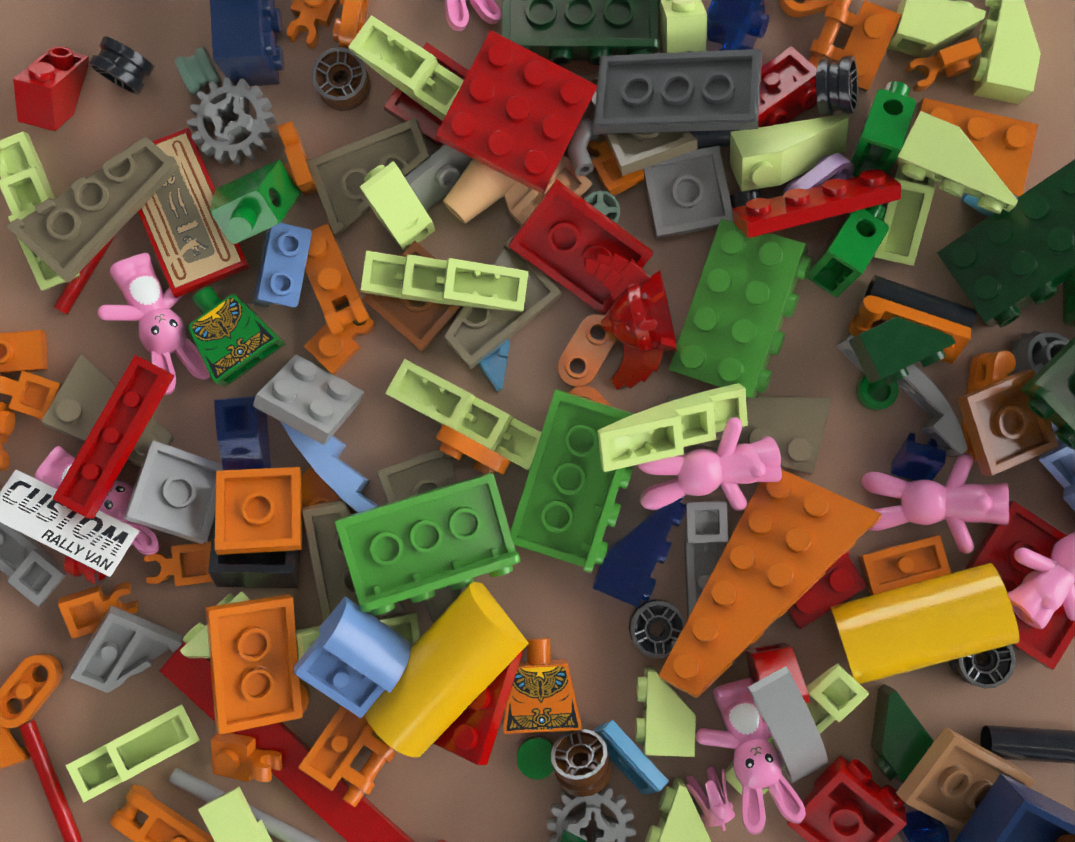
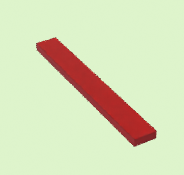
(354, 824)

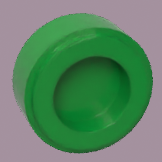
(876, 395)
(535, 757)

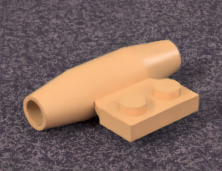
(483, 186)

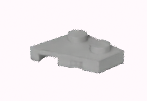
(120, 649)

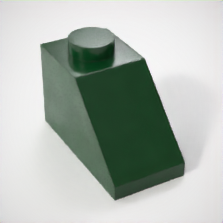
(897, 736)

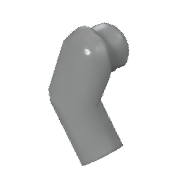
(577, 147)

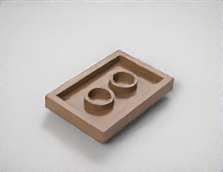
(955, 779)

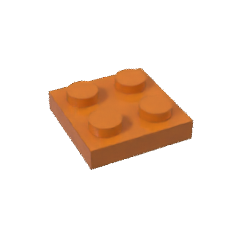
(258, 510)

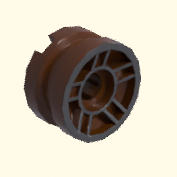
(330, 68)
(568, 756)

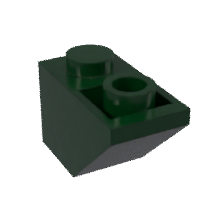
(896, 345)

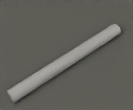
(209, 792)

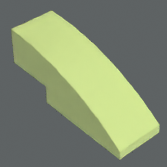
(906, 219)
(132, 753)

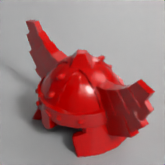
(636, 316)

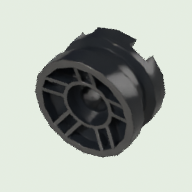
(121, 65)
(837, 85)
(643, 618)
(988, 672)

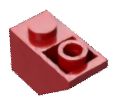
(50, 88)
(770, 658)

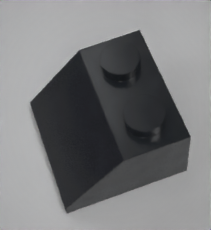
(254, 570)

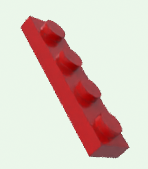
(817, 203)
(113, 437)

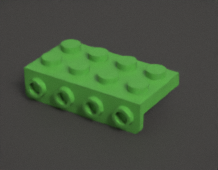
(740, 309)
(566, 490)
(427, 543)

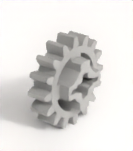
(225, 105)
(607, 827)

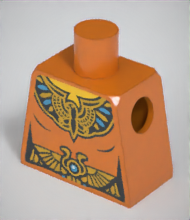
(541, 693)

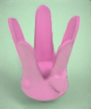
(716, 808)

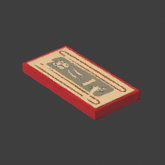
(181, 226)

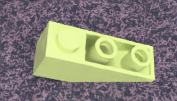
(1008, 55)
(949, 157)
(396, 205)

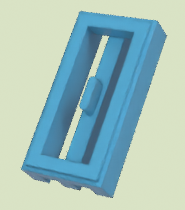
(631, 759)

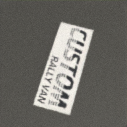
(96, 542)

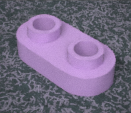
(827, 168)

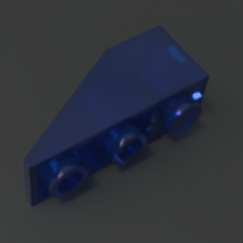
(242, 434)
(633, 557)

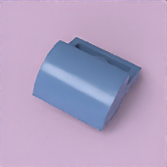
(354, 658)

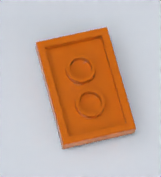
(253, 663)

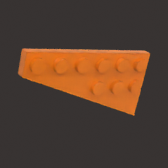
(769, 563)

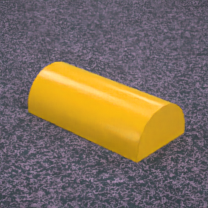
(926, 623)
(446, 671)

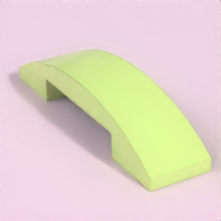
(831, 699)

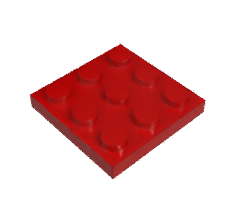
(516, 112)
(998, 548)

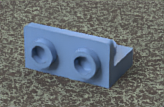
(282, 266)

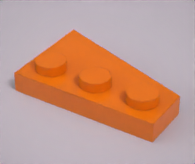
(1000, 139)

